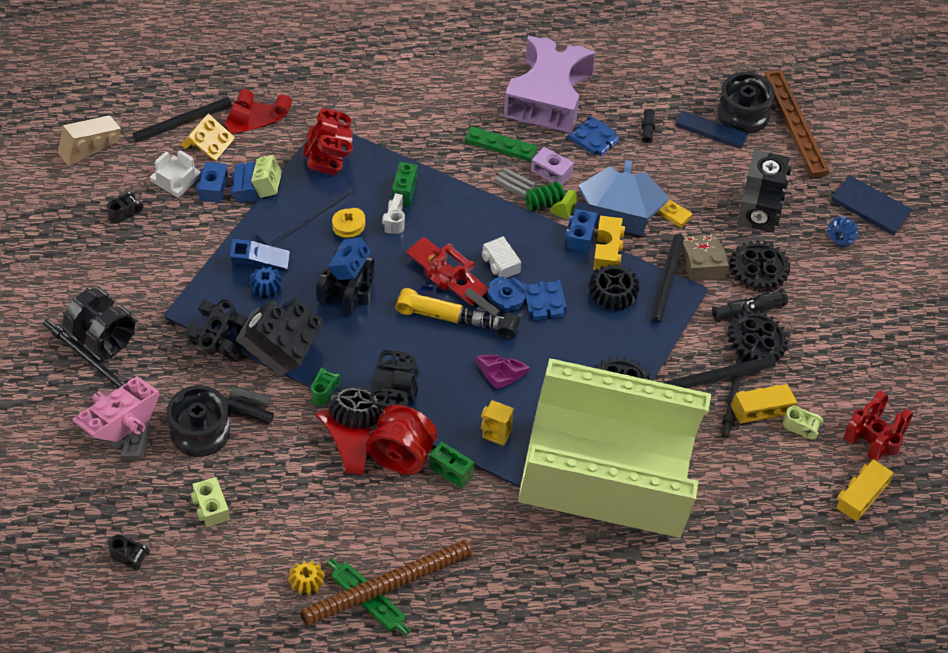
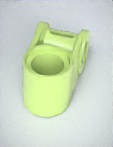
(802, 422)

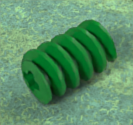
(544, 194)

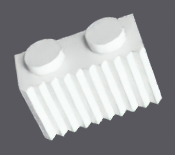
(501, 258)

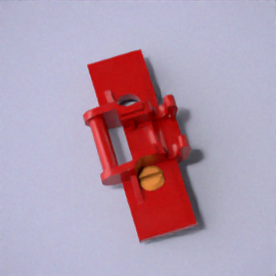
(442, 273)

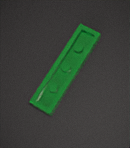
(501, 144)

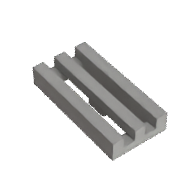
(515, 180)

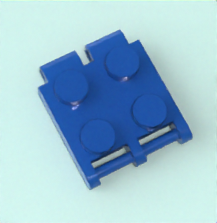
(594, 136)
(545, 299)

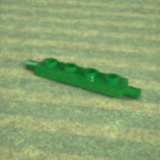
(380, 607)

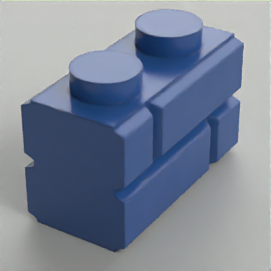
(242, 187)

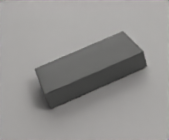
(482, 302)

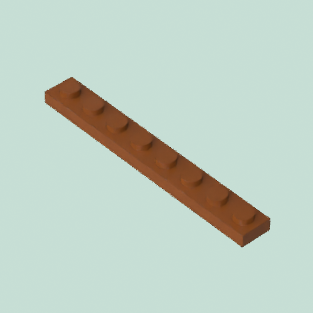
(797, 125)

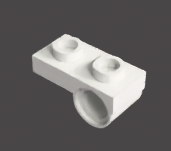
(395, 218)

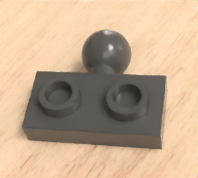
(134, 445)

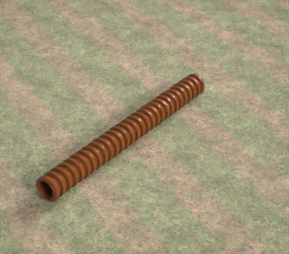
(385, 583)

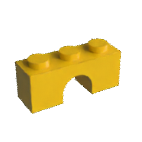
(609, 233)

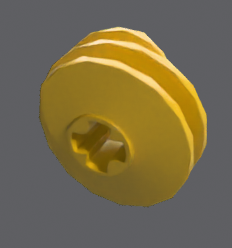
(348, 222)

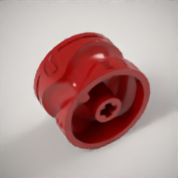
(402, 439)

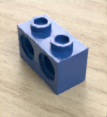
(581, 230)

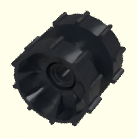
(95, 319)

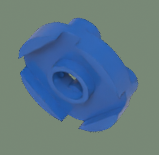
(506, 302)

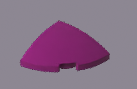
(501, 371)

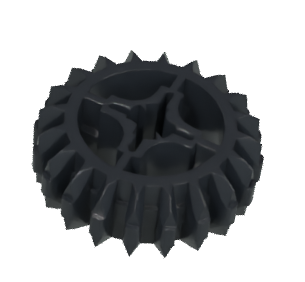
(614, 291)
(354, 408)

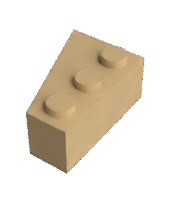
(86, 138)

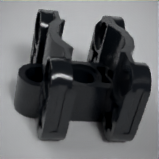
(351, 291)
(208, 335)
(395, 380)

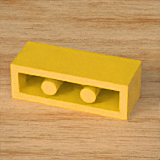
(762, 403)
(864, 489)

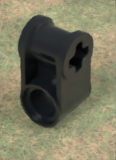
(123, 207)
(130, 554)

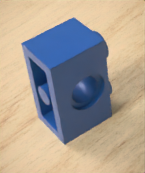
(212, 182)
(349, 258)

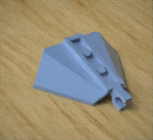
(624, 192)

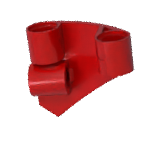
(250, 115)

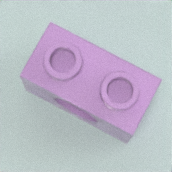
(552, 166)

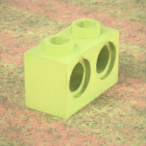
(266, 176)
(213, 501)

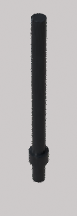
(60, 333)
(728, 418)

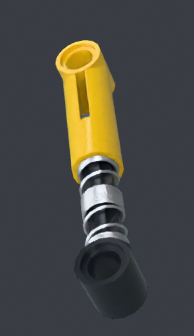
(411, 302)

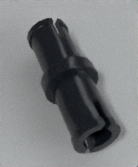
(648, 126)

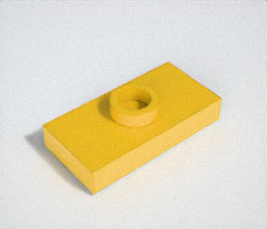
(675, 213)

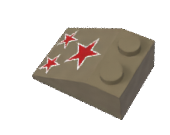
(704, 258)

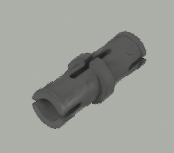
(250, 397)

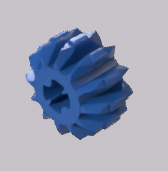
(842, 231)
(265, 281)

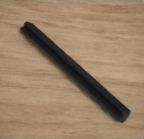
(182, 119)
(667, 278)
(723, 373)

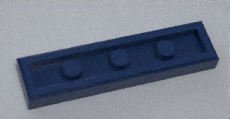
(711, 129)
(632, 223)

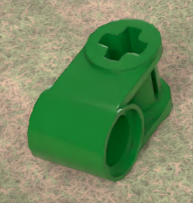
(324, 386)

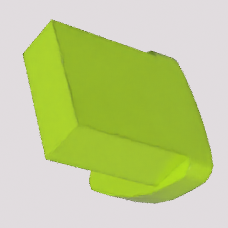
(566, 206)

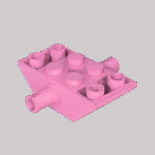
(119, 412)

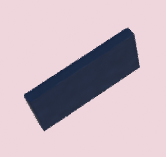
(871, 205)

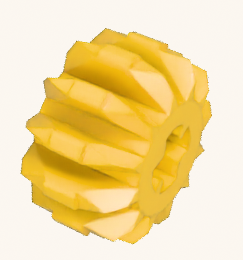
(302, 584)

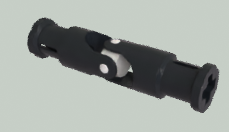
(761, 302)

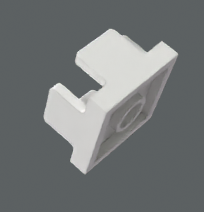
(175, 173)

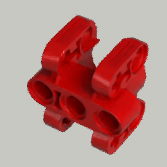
(326, 141)
(876, 431)

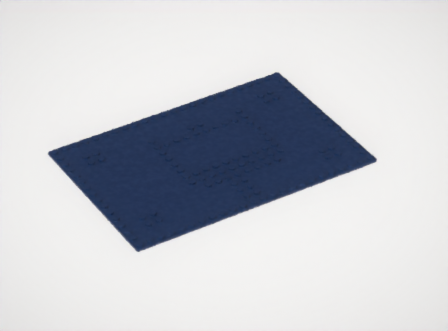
(449, 379)

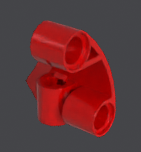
(349, 442)

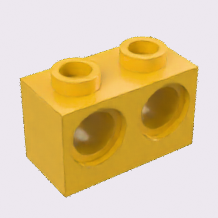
(497, 422)

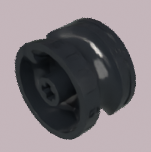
(746, 102)
(198, 420)

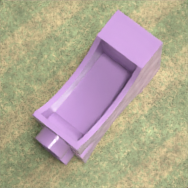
(546, 91)

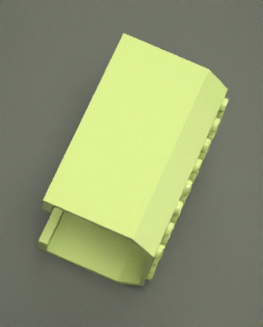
(613, 448)

